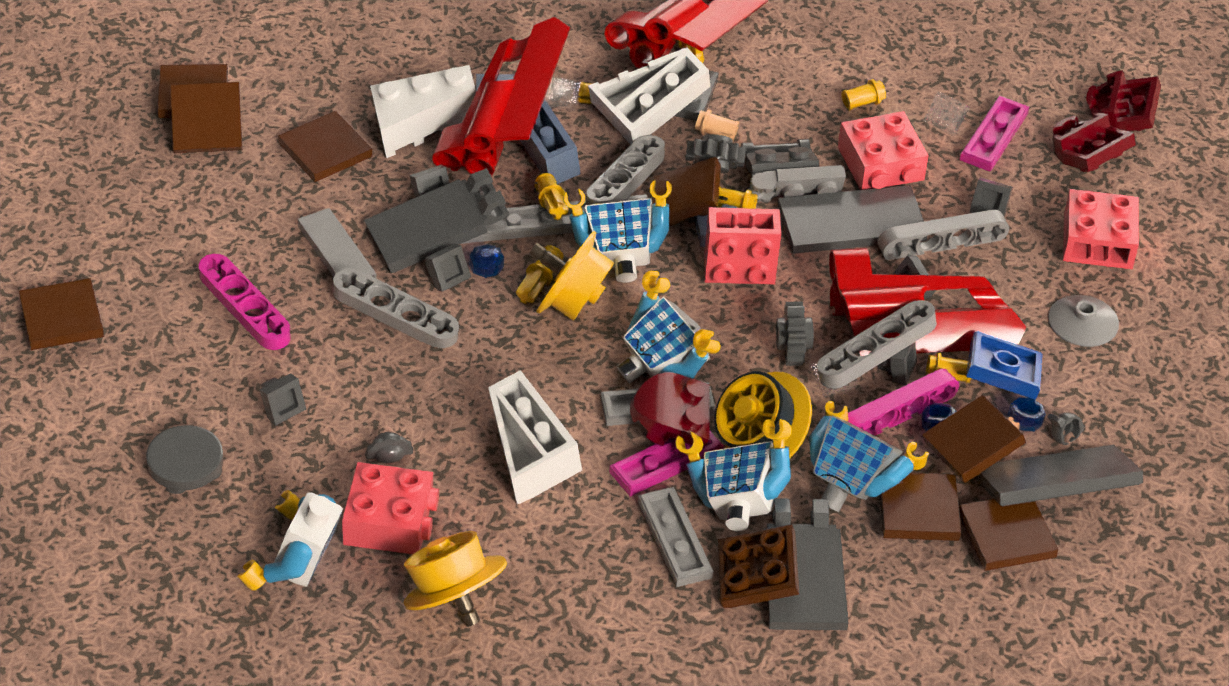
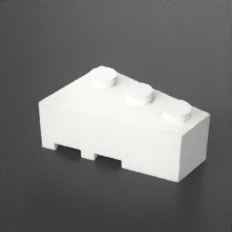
(651, 95)
(421, 105)
(532, 438)

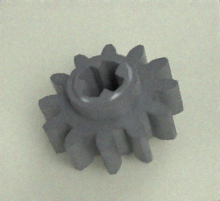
(719, 146)
(794, 333)

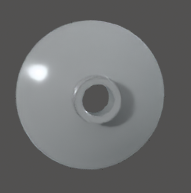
(1083, 320)

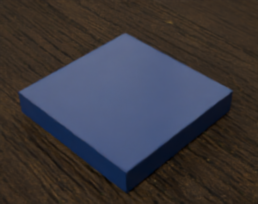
(1005, 365)

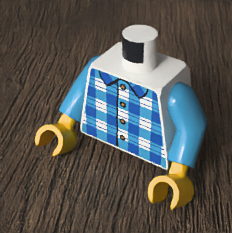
(624, 229)
(662, 338)
(741, 478)
(304, 544)

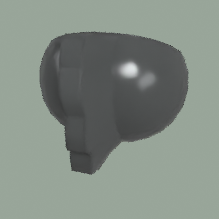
(1065, 421)
(389, 448)

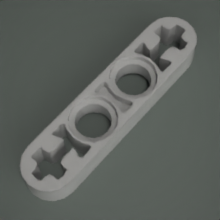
(624, 173)
(905, 239)
(399, 303)
(842, 364)

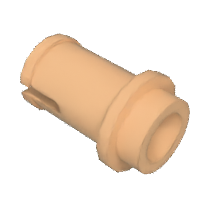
(716, 125)

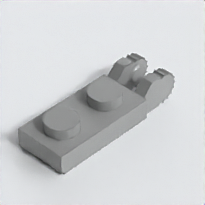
(797, 182)

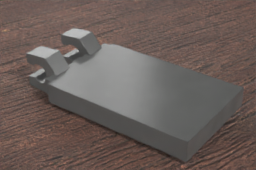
(436, 220)
(820, 574)

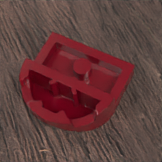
(1127, 102)
(1089, 142)
(673, 407)

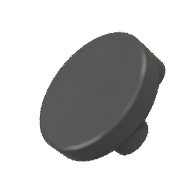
(184, 458)

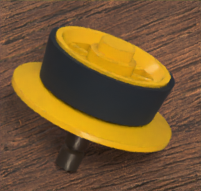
(761, 397)

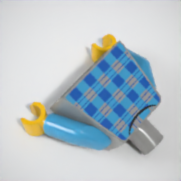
(856, 459)

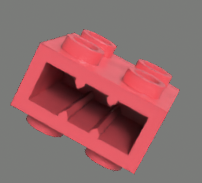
(882, 151)
(1101, 229)
(742, 245)
(389, 508)

